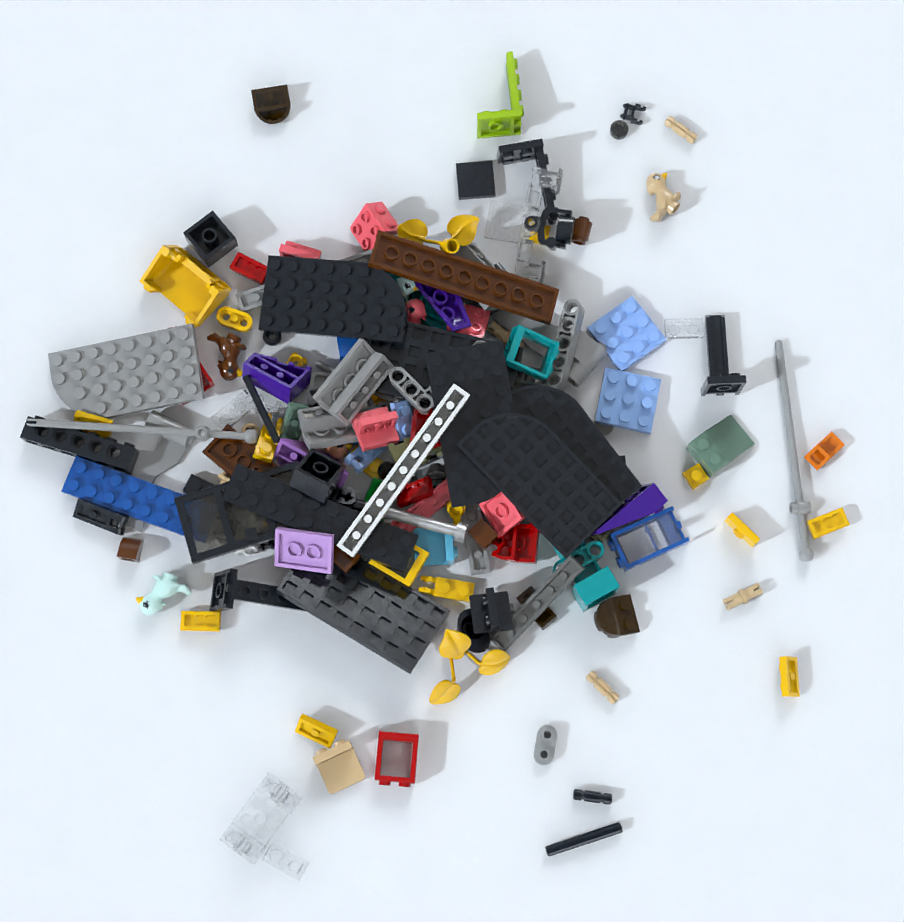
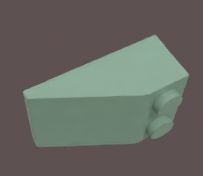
(719, 445)

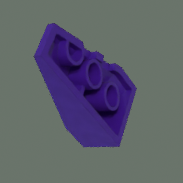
(447, 306)
(640, 504)

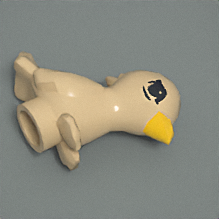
(665, 199)

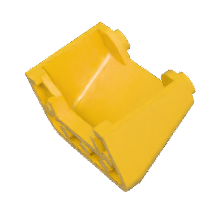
(185, 283)

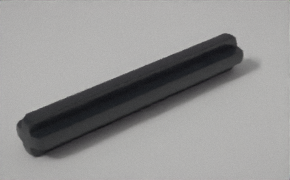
(584, 839)

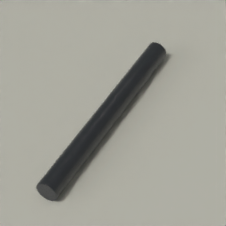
(261, 409)

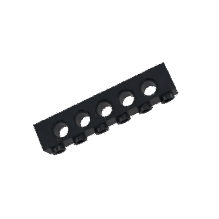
(124, 462)

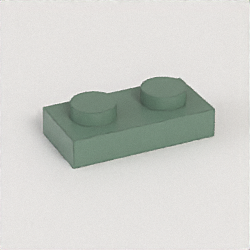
(291, 425)

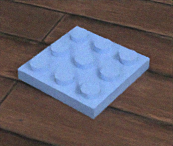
(626, 334)
(627, 400)

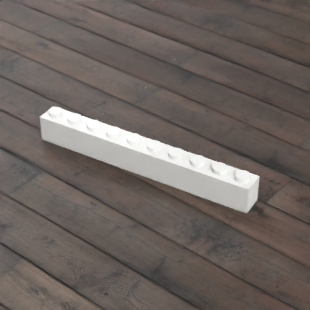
(403, 470)

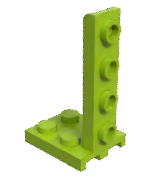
(505, 121)

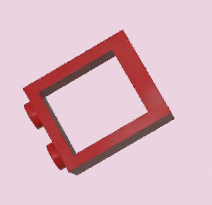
(396, 737)

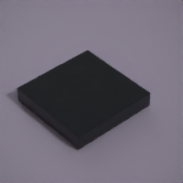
(475, 180)

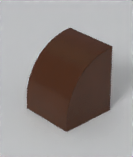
(482, 534)
(130, 549)

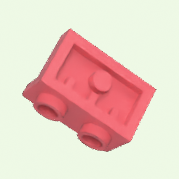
(293, 249)

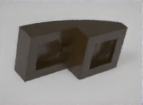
(546, 617)

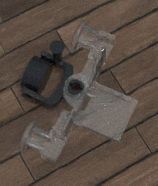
(511, 223)

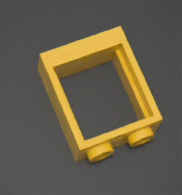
(414, 571)

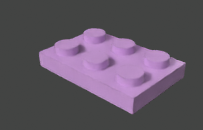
(304, 550)

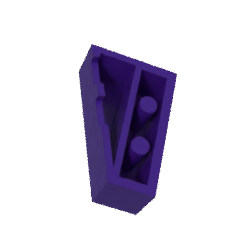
(277, 378)

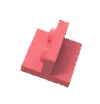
(375, 428)
(501, 514)

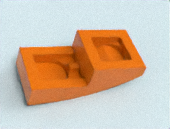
(824, 451)

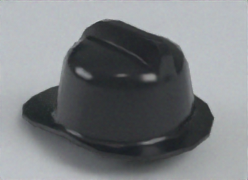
(479, 642)

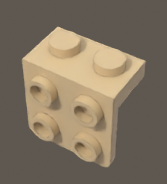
(339, 766)

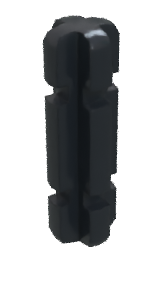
(592, 796)

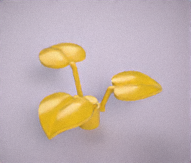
(461, 227)
(453, 647)

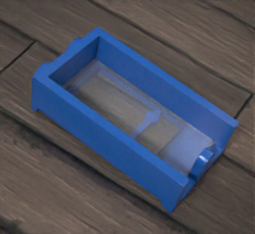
(647, 539)

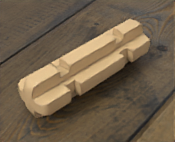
(680, 129)
(602, 687)

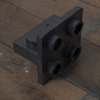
(490, 612)

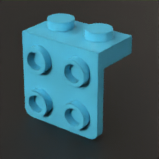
(438, 545)

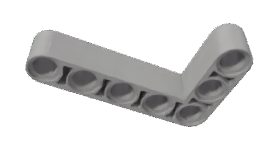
(567, 354)
(420, 395)

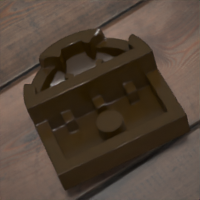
(271, 103)
(616, 617)

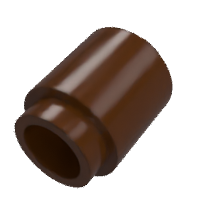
(581, 230)

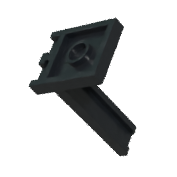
(525, 151)
(719, 379)
(228, 588)

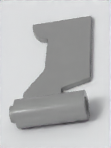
(587, 352)
(167, 455)

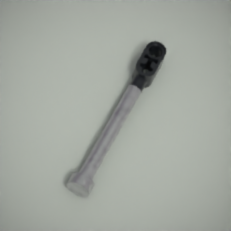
(349, 499)

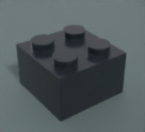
(210, 238)
(317, 475)

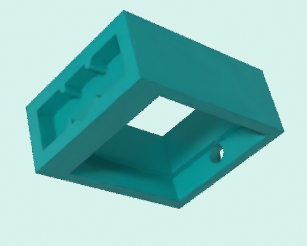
(513, 345)

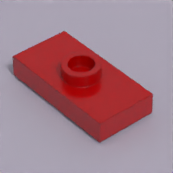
(249, 268)
(415, 492)

